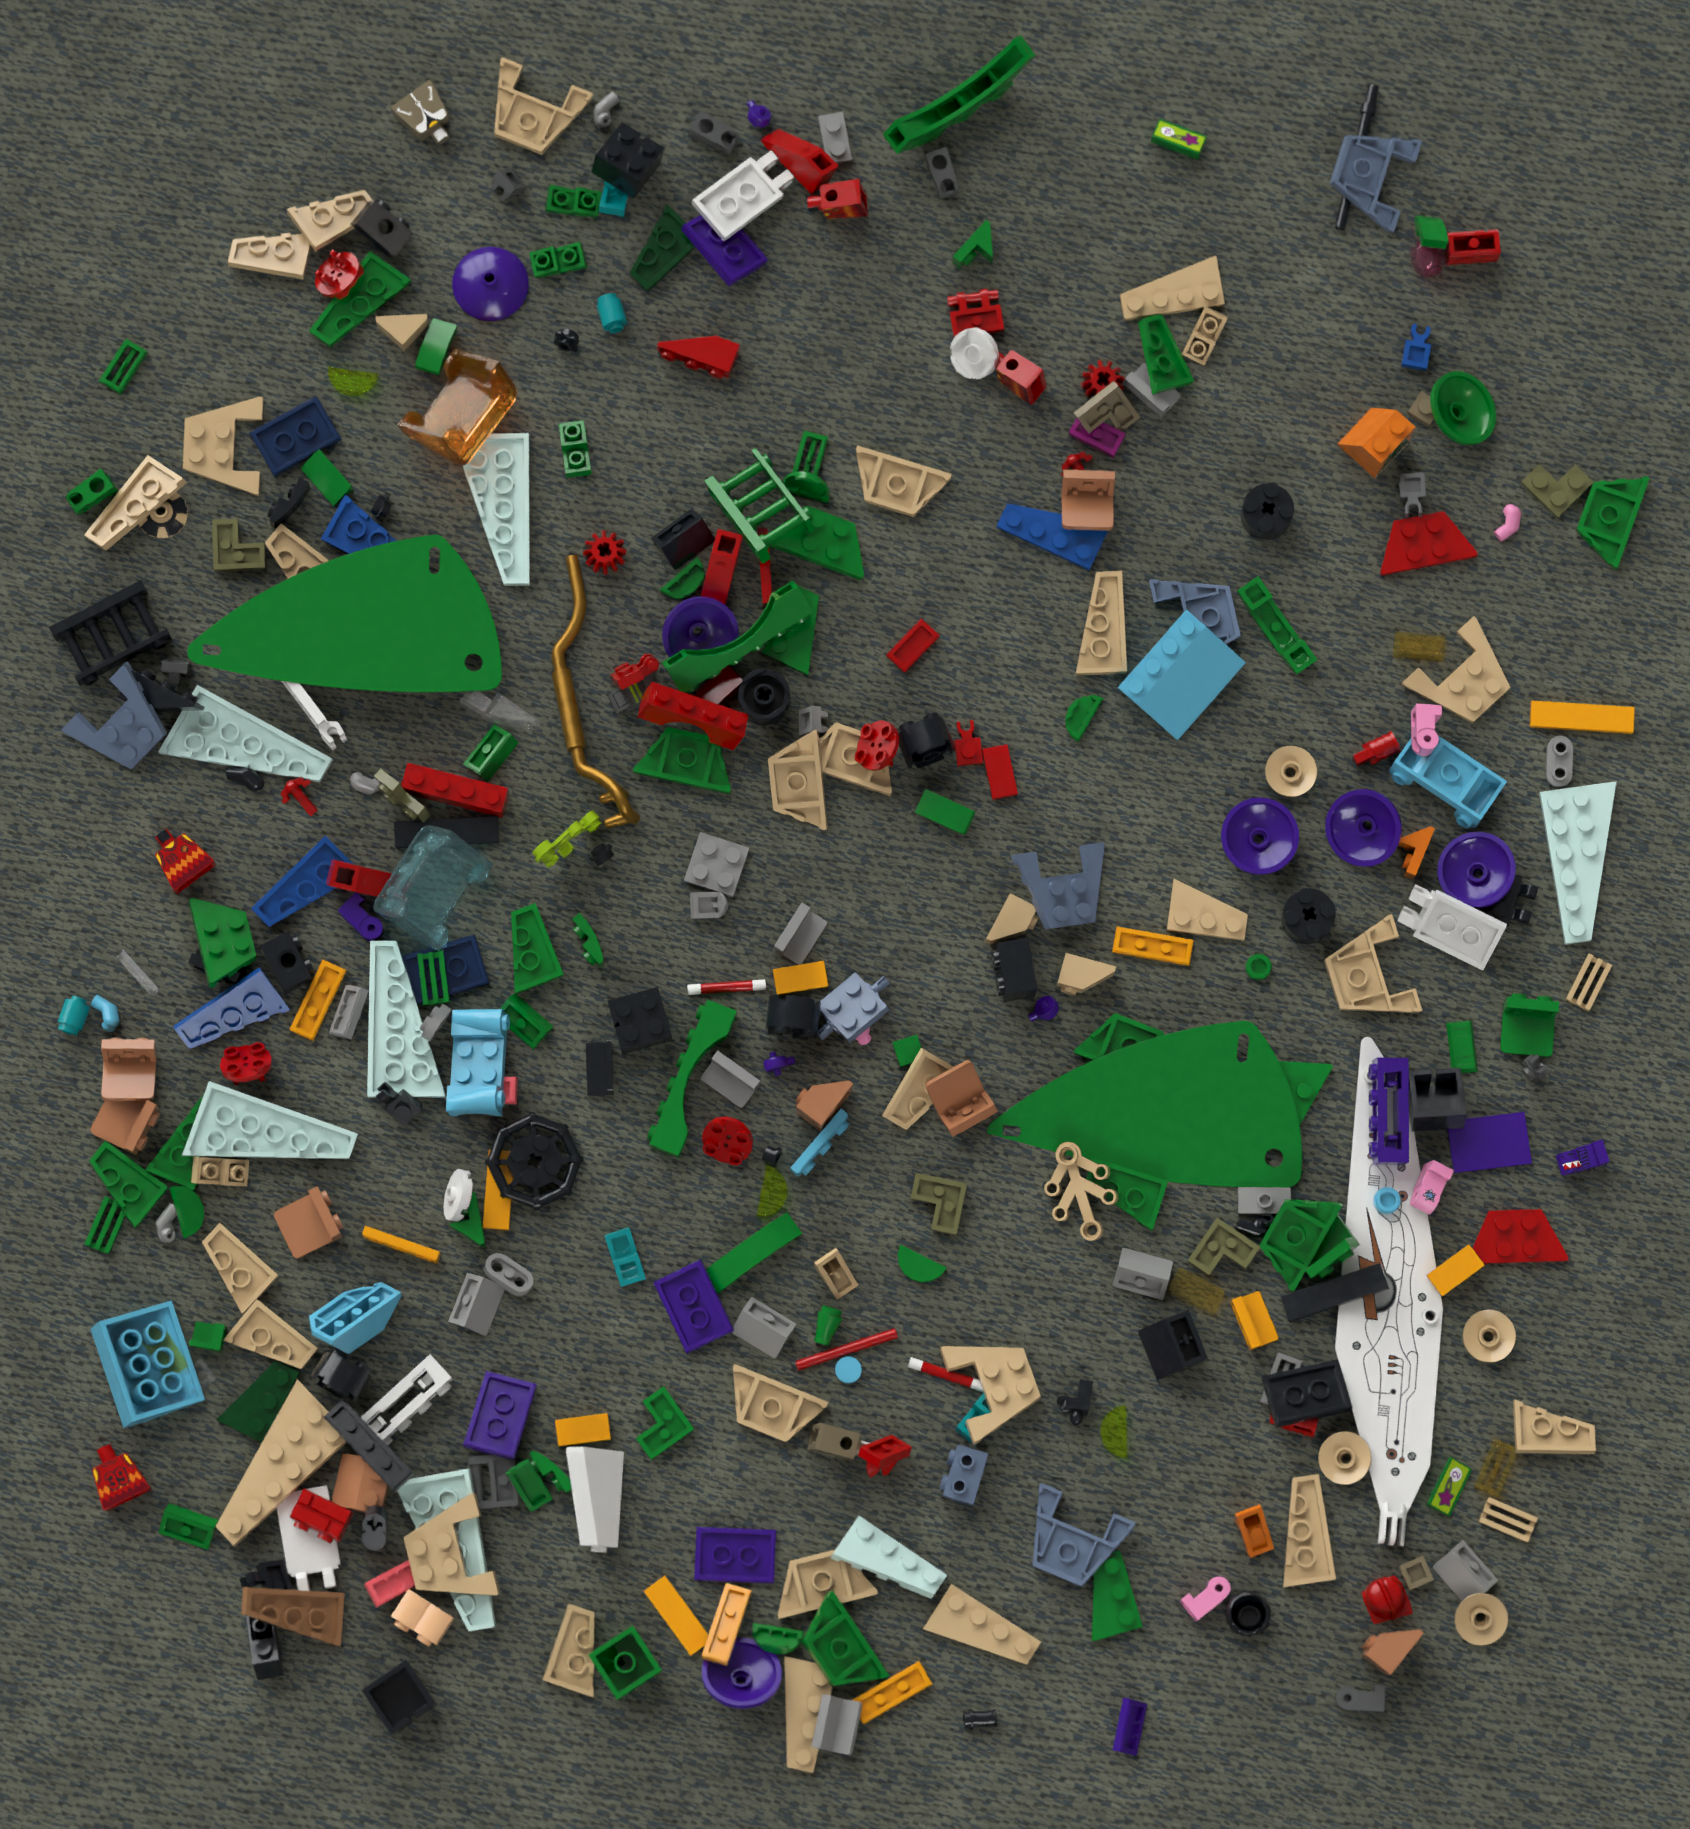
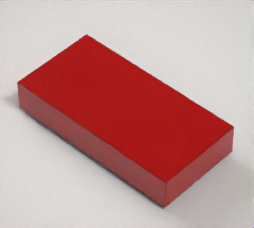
(912, 645)
(999, 772)

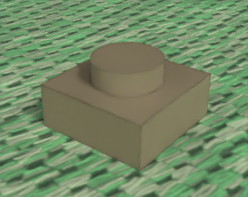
(1421, 409)
(1415, 1573)

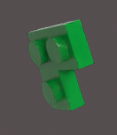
(670, 1424)

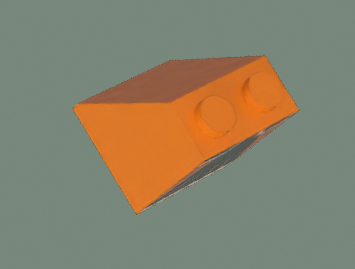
(1377, 439)

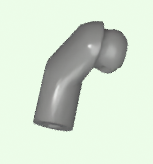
(602, 110)
(363, 784)
(164, 1224)

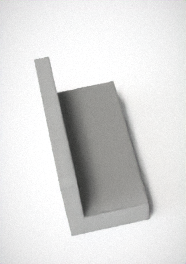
(1140, 385)
(800, 934)
(730, 1080)
(1142, 1273)
(476, 1304)
(763, 1327)
(1464, 1572)
(837, 1725)

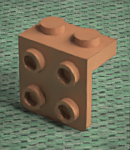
(1087, 500)
(128, 1069)
(960, 1098)
(126, 1123)
(308, 1223)

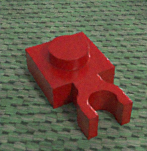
(968, 749)

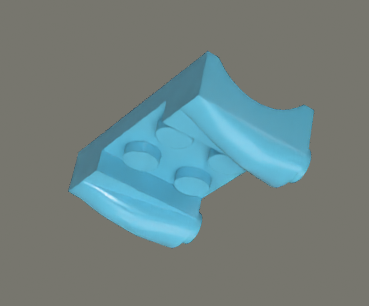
(1452, 778)
(478, 1062)

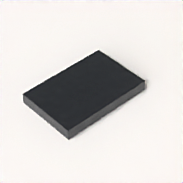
(1306, 1393)

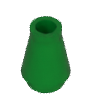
(827, 1324)

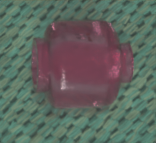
(1427, 260)

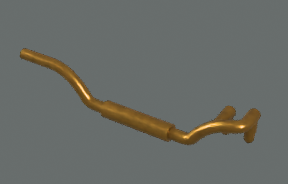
(569, 708)

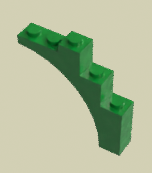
(961, 102)

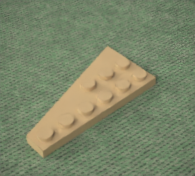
(287, 1457)

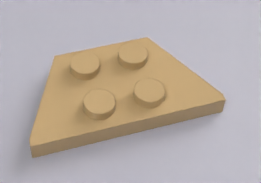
(897, 482)
(838, 760)
(798, 781)
(771, 1405)
(814, 1576)

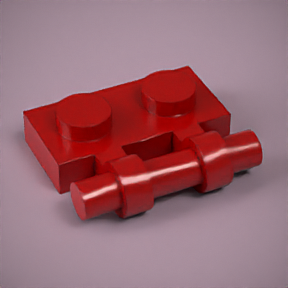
(985, 317)
(627, 675)

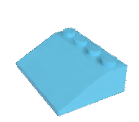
(1181, 674)
(135, 1374)

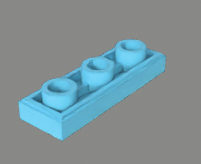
(821, 1144)

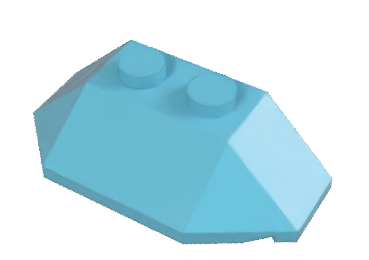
(355, 1316)

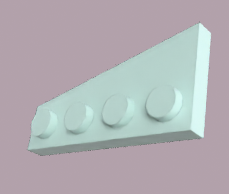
(879, 1553)

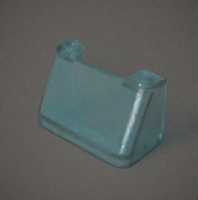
(430, 884)

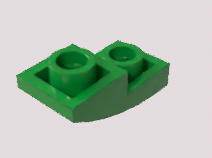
(573, 201)
(1431, 232)
(558, 260)
(435, 346)
(575, 449)
(945, 812)
(591, 947)
(546, 1466)

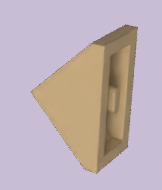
(402, 328)
(835, 1273)

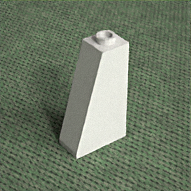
(596, 1495)

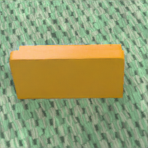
(1254, 1320)

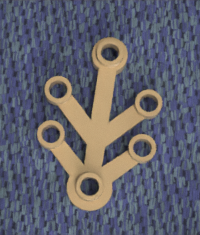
(1078, 1187)

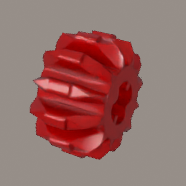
(1092, 378)
(595, 557)

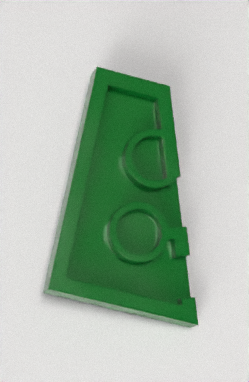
(1113, 1600)

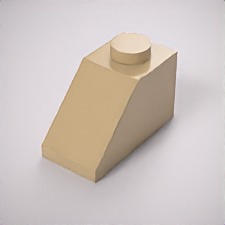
(1013, 920)
(1082, 974)

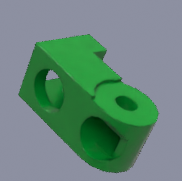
(91, 492)

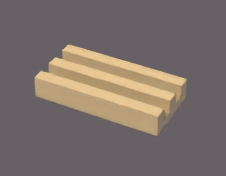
(1598, 963)
(1529, 1528)

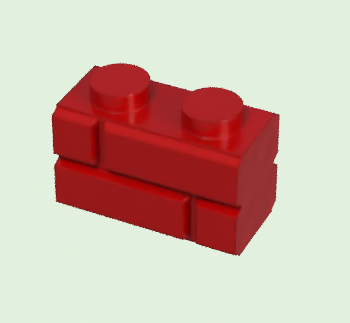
(1472, 247)
(321, 1516)

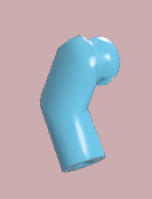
(109, 1013)

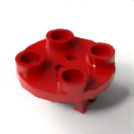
(338, 274)
(877, 745)
(245, 1063)
(716, 1135)

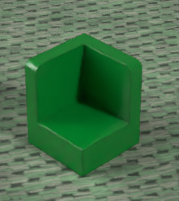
(208, 1336)

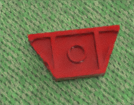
(1424, 543)
(1518, 1238)

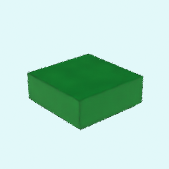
(906, 1050)

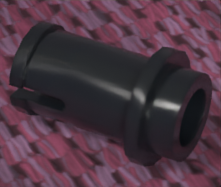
(979, 1719)

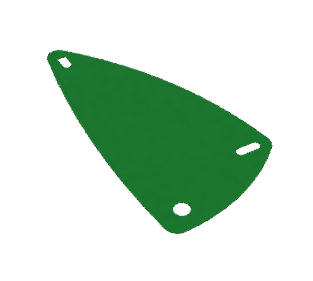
(365, 625)
(1173, 1110)

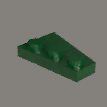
(663, 250)
(261, 1402)

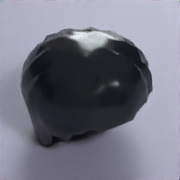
(1248, 1613)

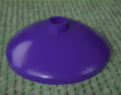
(494, 299)
(714, 618)
(1261, 818)
(1347, 828)
(1476, 853)
(749, 1664)

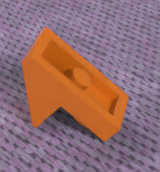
(1416, 843)
(1254, 1531)

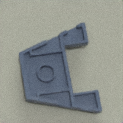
(1362, 171)
(1207, 602)
(129, 732)
(1064, 898)
(1068, 1550)

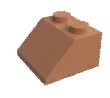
(822, 1102)
(358, 1485)
(1389, 1649)

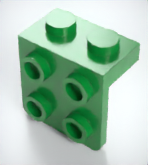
(1528, 1025)
(1335, 1247)

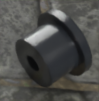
(772, 1155)

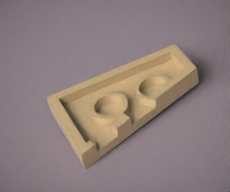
(278, 255)
(1203, 915)
(270, 1336)
(569, 1660)

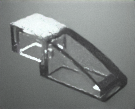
(498, 711)

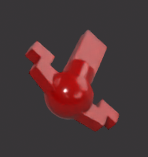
(1074, 461)
(292, 787)

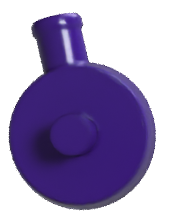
(758, 115)
(1045, 1008)
(776, 1063)

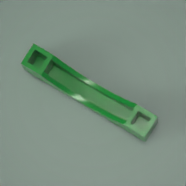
(783, 609)
(712, 1028)

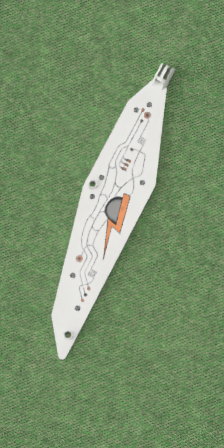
(1384, 1338)

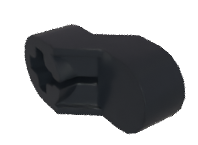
(377, 1517)

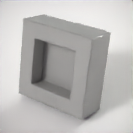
(810, 720)

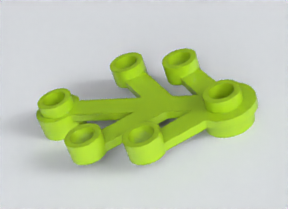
(546, 851)

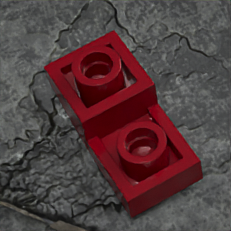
(721, 687)

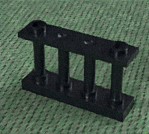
(89, 619)

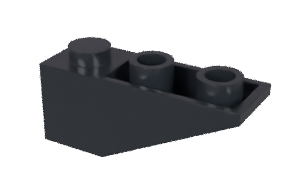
(164, 695)
(264, 1649)

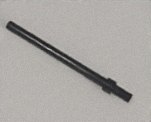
(1367, 111)

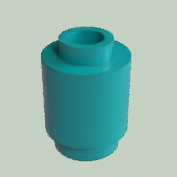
(611, 313)
(73, 1015)

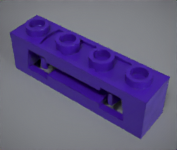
(1396, 1074)

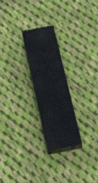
(472, 829)
(1335, 1292)
(369, 1445)

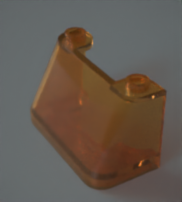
(465, 409)

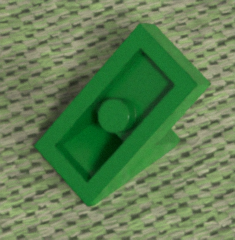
(980, 242)
(471, 1228)

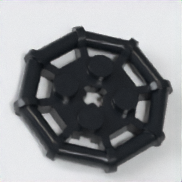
(529, 1175)

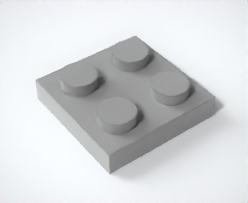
(716, 864)

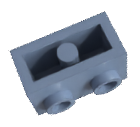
(964, 1474)

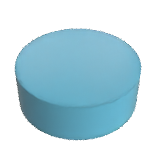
(1386, 1200)
(848, 1370)

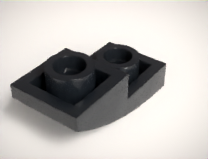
(284, 509)

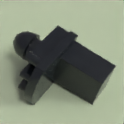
(1077, 1406)

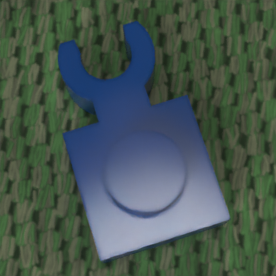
(1416, 352)

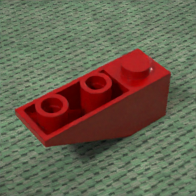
(803, 160)
(708, 353)
(722, 565)
(356, 878)

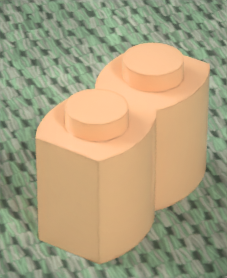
(422, 1617)

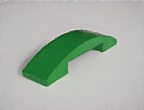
(1275, 626)
(752, 1251)

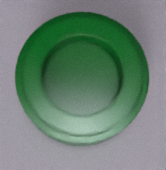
(1258, 967)

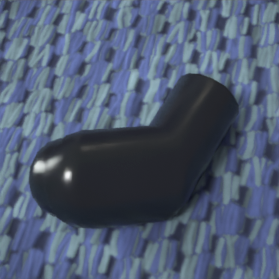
(247, 777)
(1257, 1227)

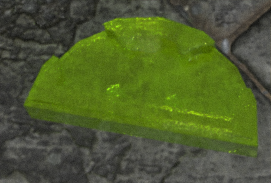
(351, 382)
(772, 1193)
(1114, 1432)

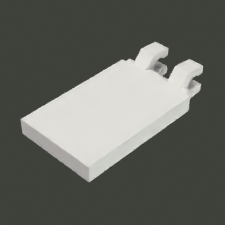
(741, 195)
(325, 727)
(1453, 926)
(304, 1550)

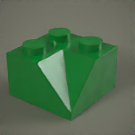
(625, 1663)

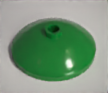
(1463, 408)

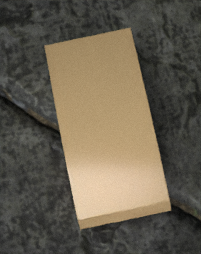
(1204, 335)
(220, 1171)

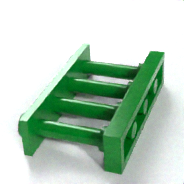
(747, 526)

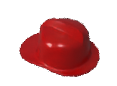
(1386, 1599)

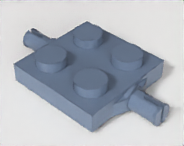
(852, 1007)

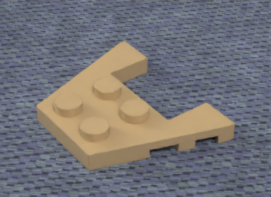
(530, 120)
(211, 444)
(1472, 685)
(1358, 976)
(1004, 1380)
(437, 1554)

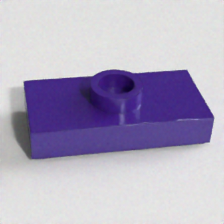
(1129, 1726)

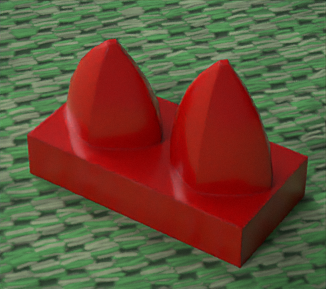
(883, 1454)

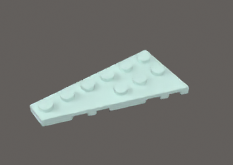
(501, 494)
(238, 739)
(1577, 840)
(394, 1039)
(250, 1127)
(429, 1497)

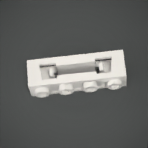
(418, 1404)

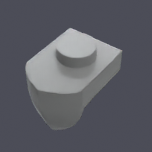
(708, 905)

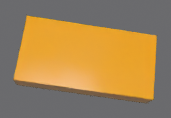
(800, 978)
(1455, 1270)
(582, 1429)

